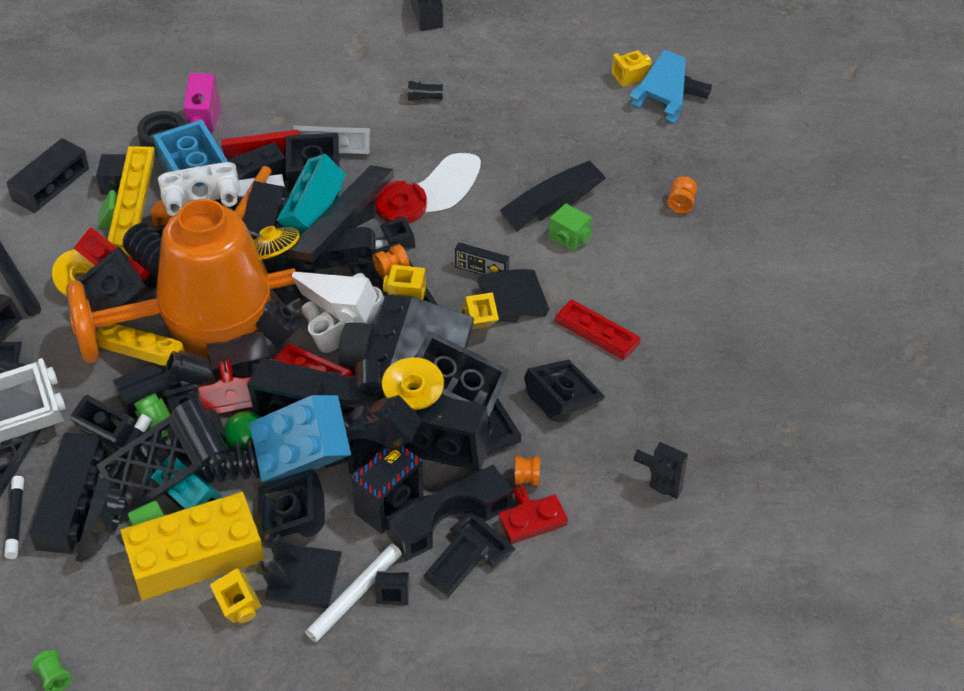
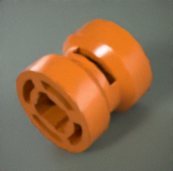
(682, 195)
(384, 260)

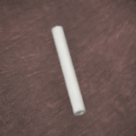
(352, 593)

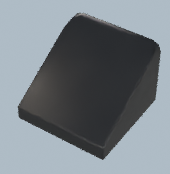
(399, 232)

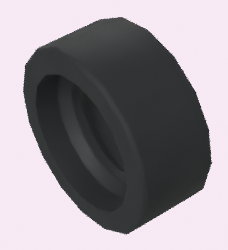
(154, 122)

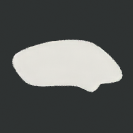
(450, 181)

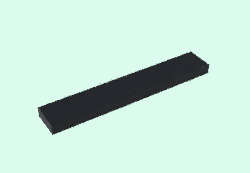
(341, 213)

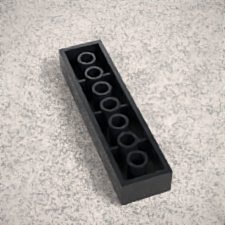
(450, 428)

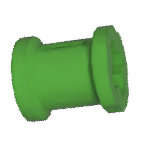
(48, 666)

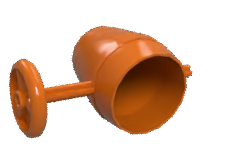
(206, 284)

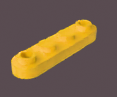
(137, 343)

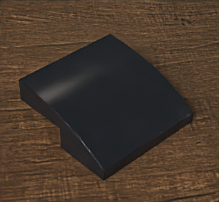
(515, 293)

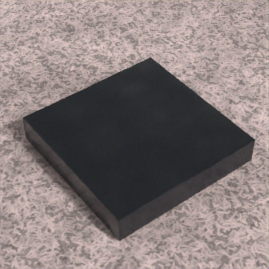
(113, 282)

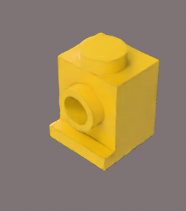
(630, 67)
(405, 281)
(477, 308)
(229, 591)

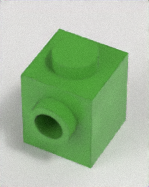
(570, 227)

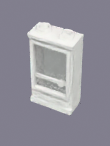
(29, 400)

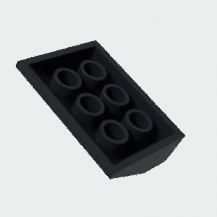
(405, 323)

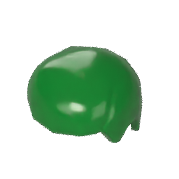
(239, 430)

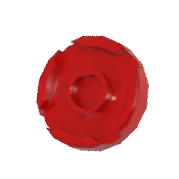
(401, 201)

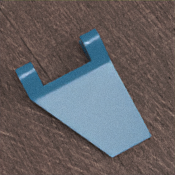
(664, 84)

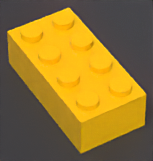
(192, 545)

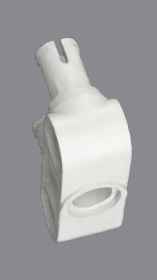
(220, 183)
(327, 329)

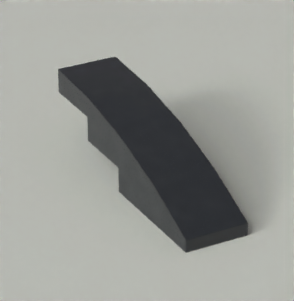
(552, 193)

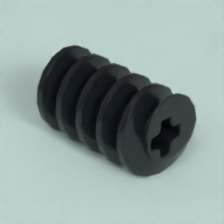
(143, 246)
(236, 461)

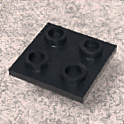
(300, 573)

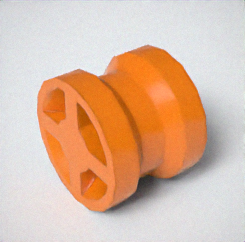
(527, 470)

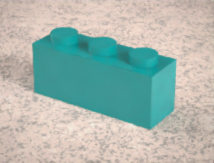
(312, 193)

